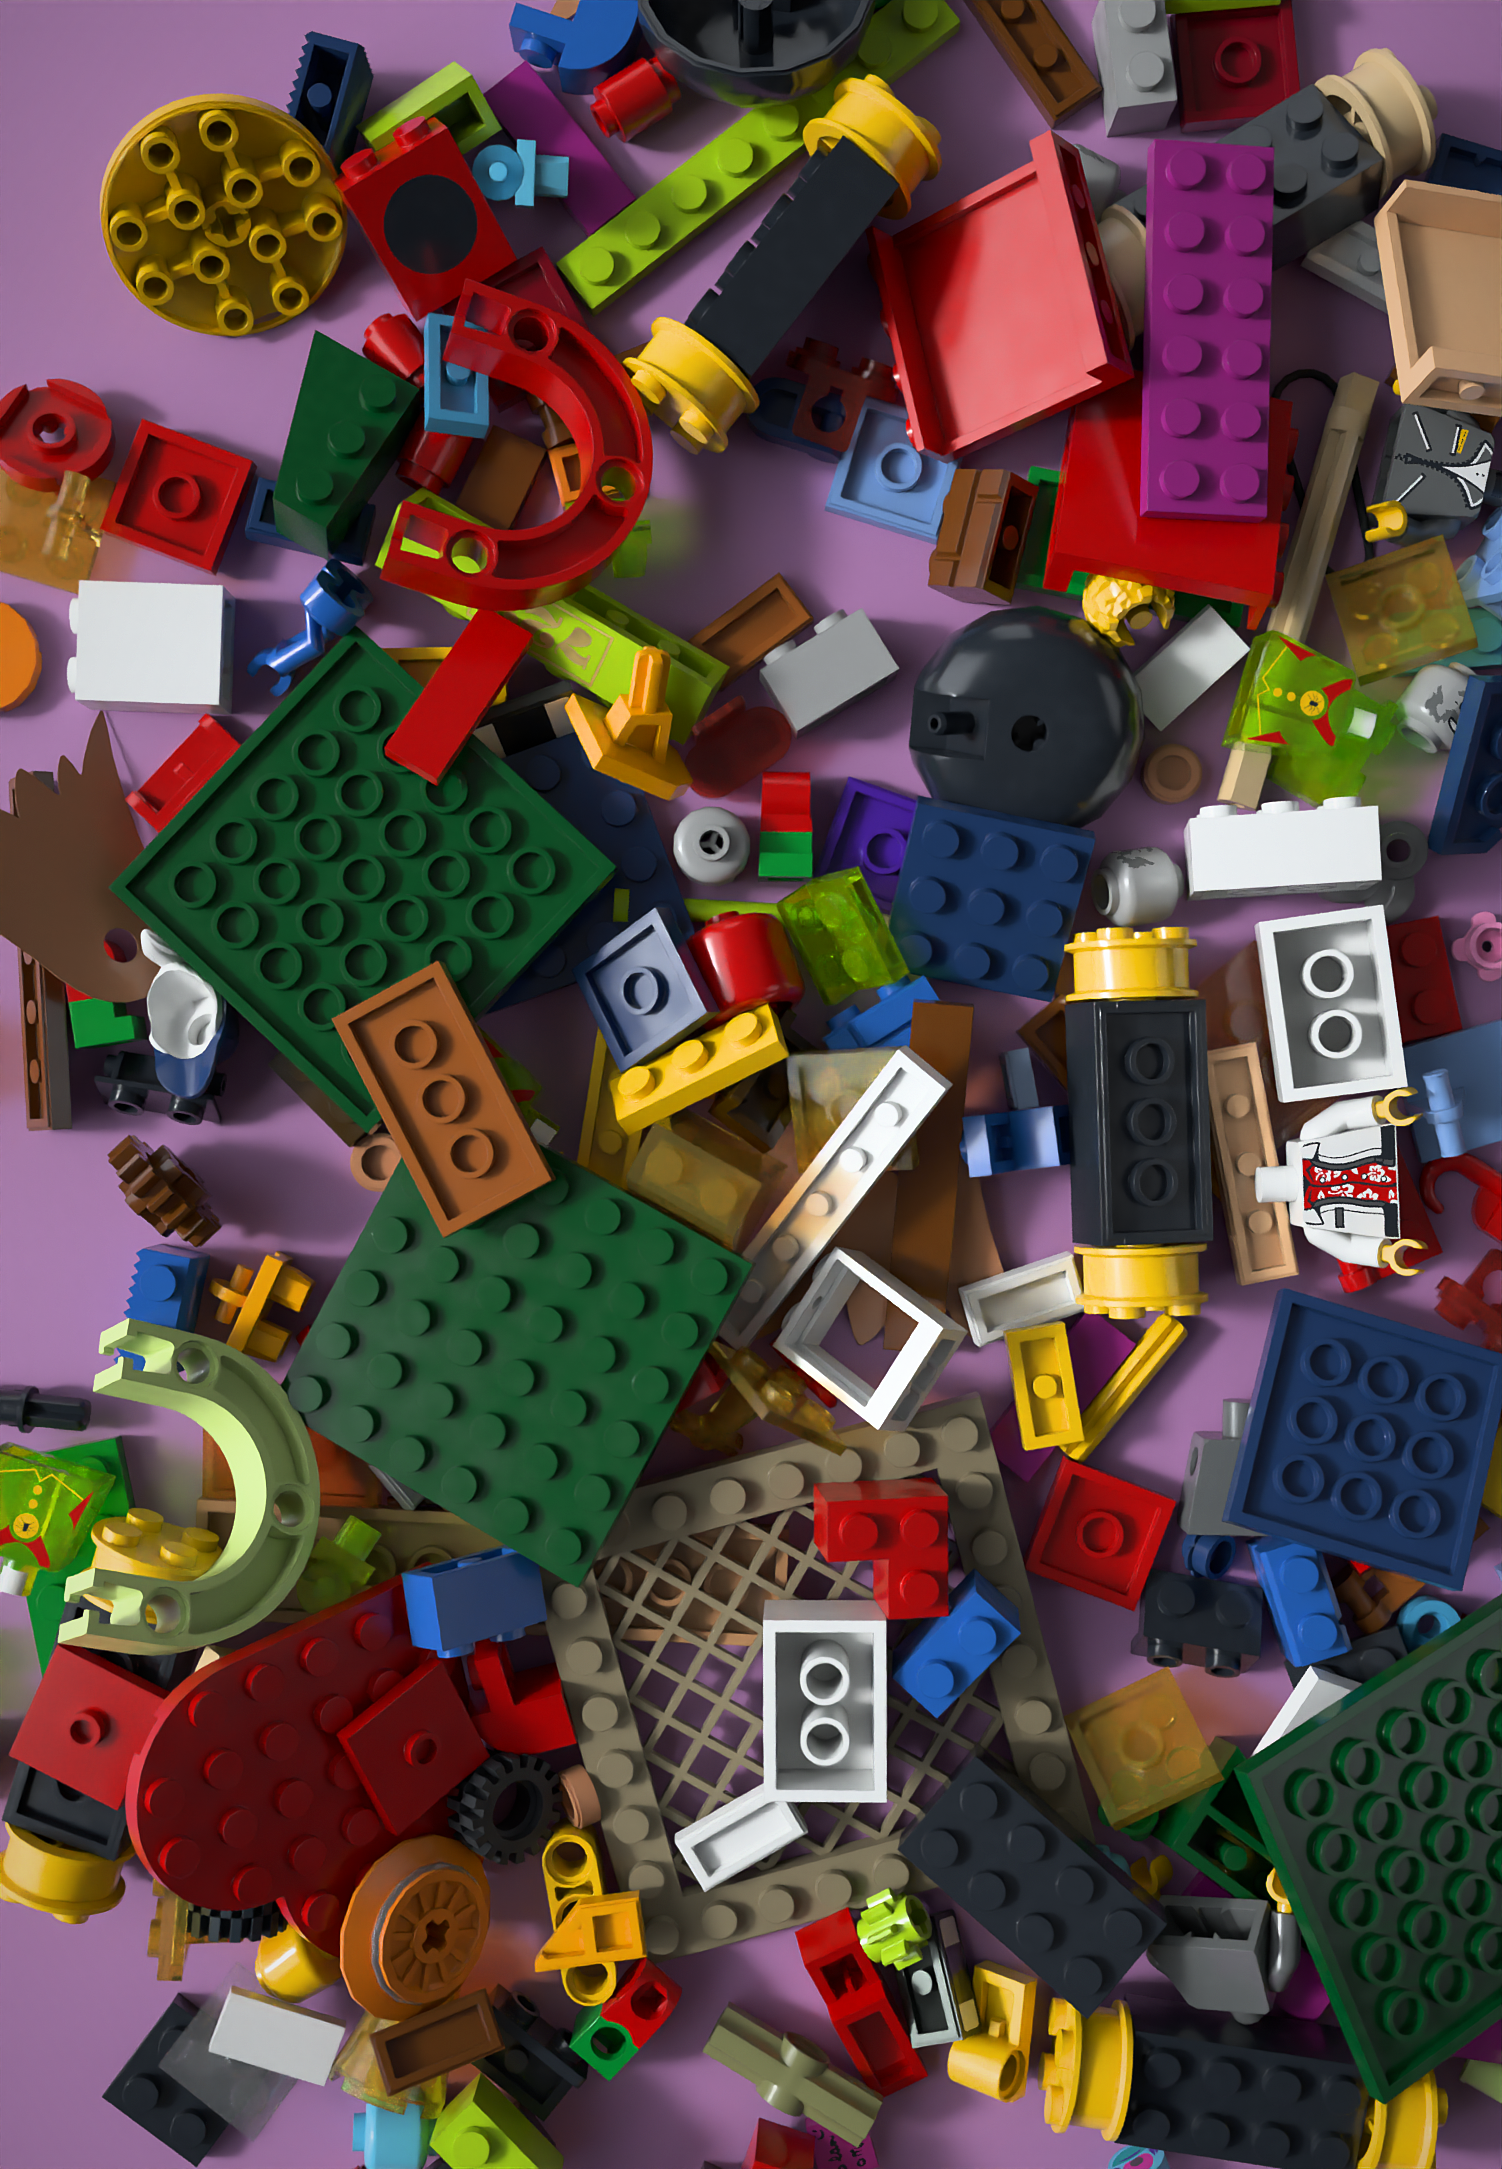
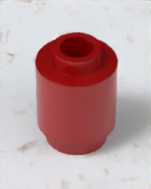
(634, 99)
(397, 347)
(430, 457)

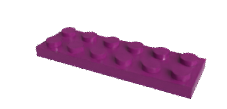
(1207, 331)

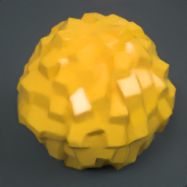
(1112, 601)

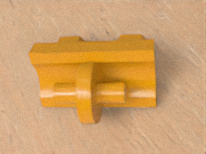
(274, 1282)

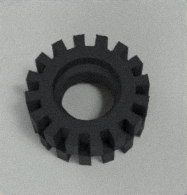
(527, 1818)

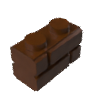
(982, 536)

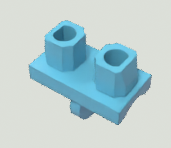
(522, 174)

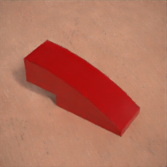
(860, 2004)

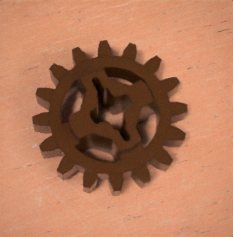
(164, 1191)

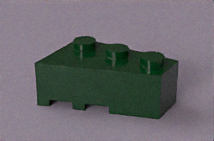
(339, 444)
(1220, 1834)

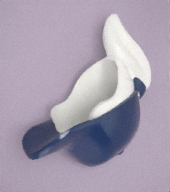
(188, 1020)

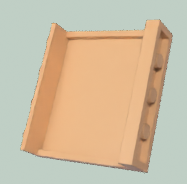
(1444, 294)

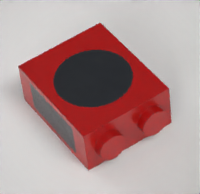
(423, 215)

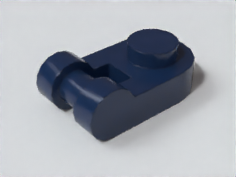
(777, 412)

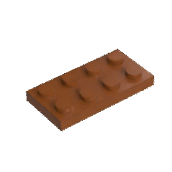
(443, 1099)

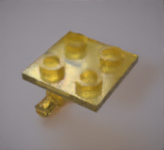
(50, 535)
(754, 1392)

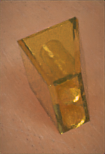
(705, 1177)

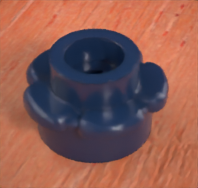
(1208, 1555)

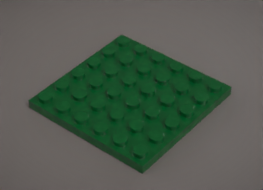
(338, 872)
(519, 1357)
(1394, 1850)

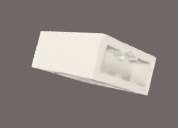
(914, 1369)

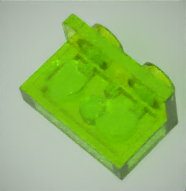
(1339, 773)
(841, 935)

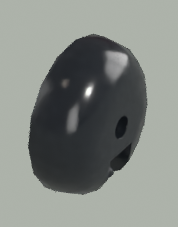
(755, 48)
(1028, 717)

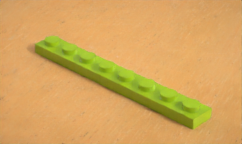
(740, 161)

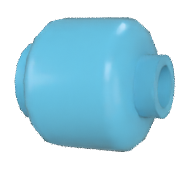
(393, 2138)

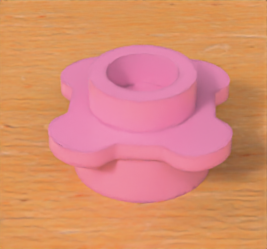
(1470, 946)

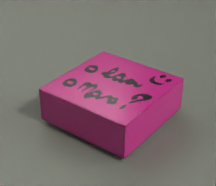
(836, 2153)

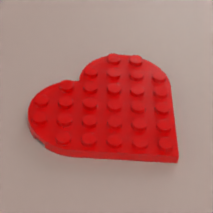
(248, 1783)

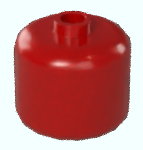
(746, 964)

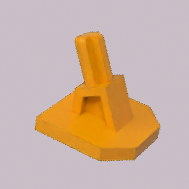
(634, 734)

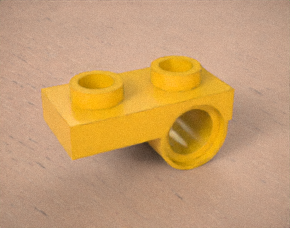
(999, 2054)

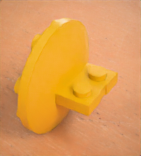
(222, 214)

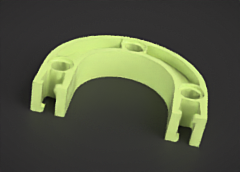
(269, 1465)

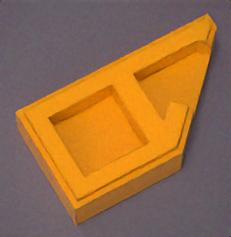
(596, 1933)

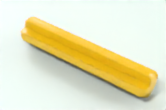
(1127, 1383)

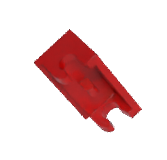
(184, 773)

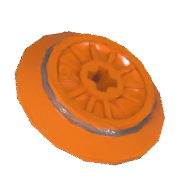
(415, 1927)

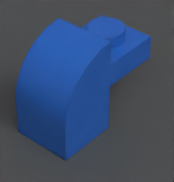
(587, 49)
(1016, 1140)

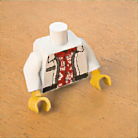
(1346, 1182)

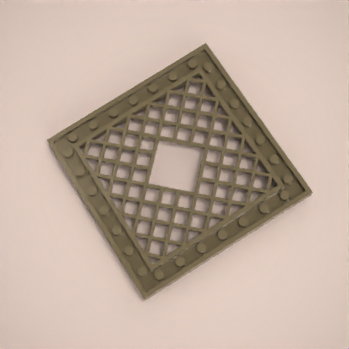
(727, 1493)

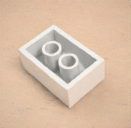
(1282, 850)
(1330, 1004)
(824, 1701)

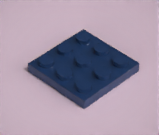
(988, 897)

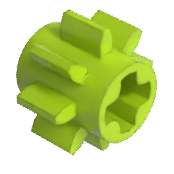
(894, 1929)

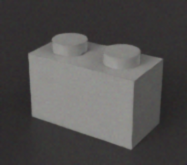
(1134, 65)
(827, 671)

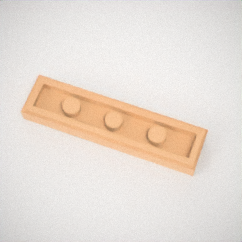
(1240, 1143)

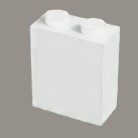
(153, 647)

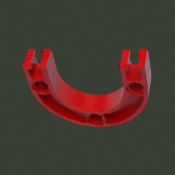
(613, 445)

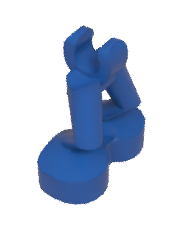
(331, 605)

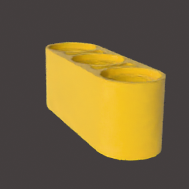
(568, 1883)

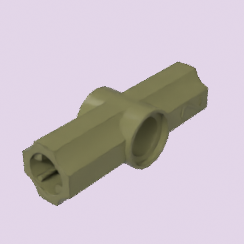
(793, 2074)

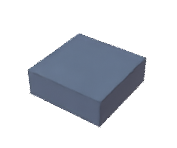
(1018, 1079)

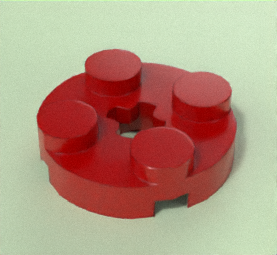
(63, 405)

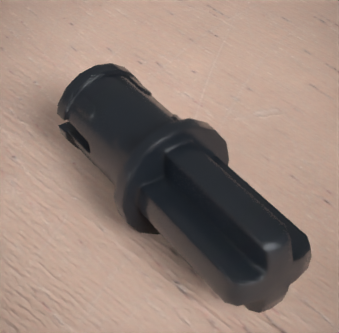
(31, 1409)

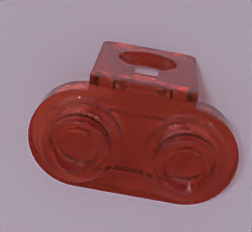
(820, 362)
(735, 747)
(1464, 1302)

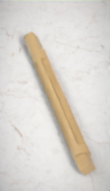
(1309, 554)

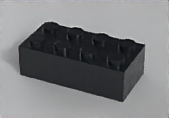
(1033, 1880)

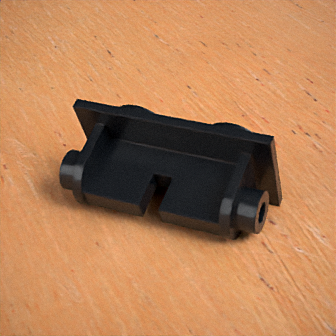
(133, 1087)

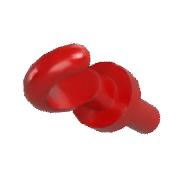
(820, 1391)

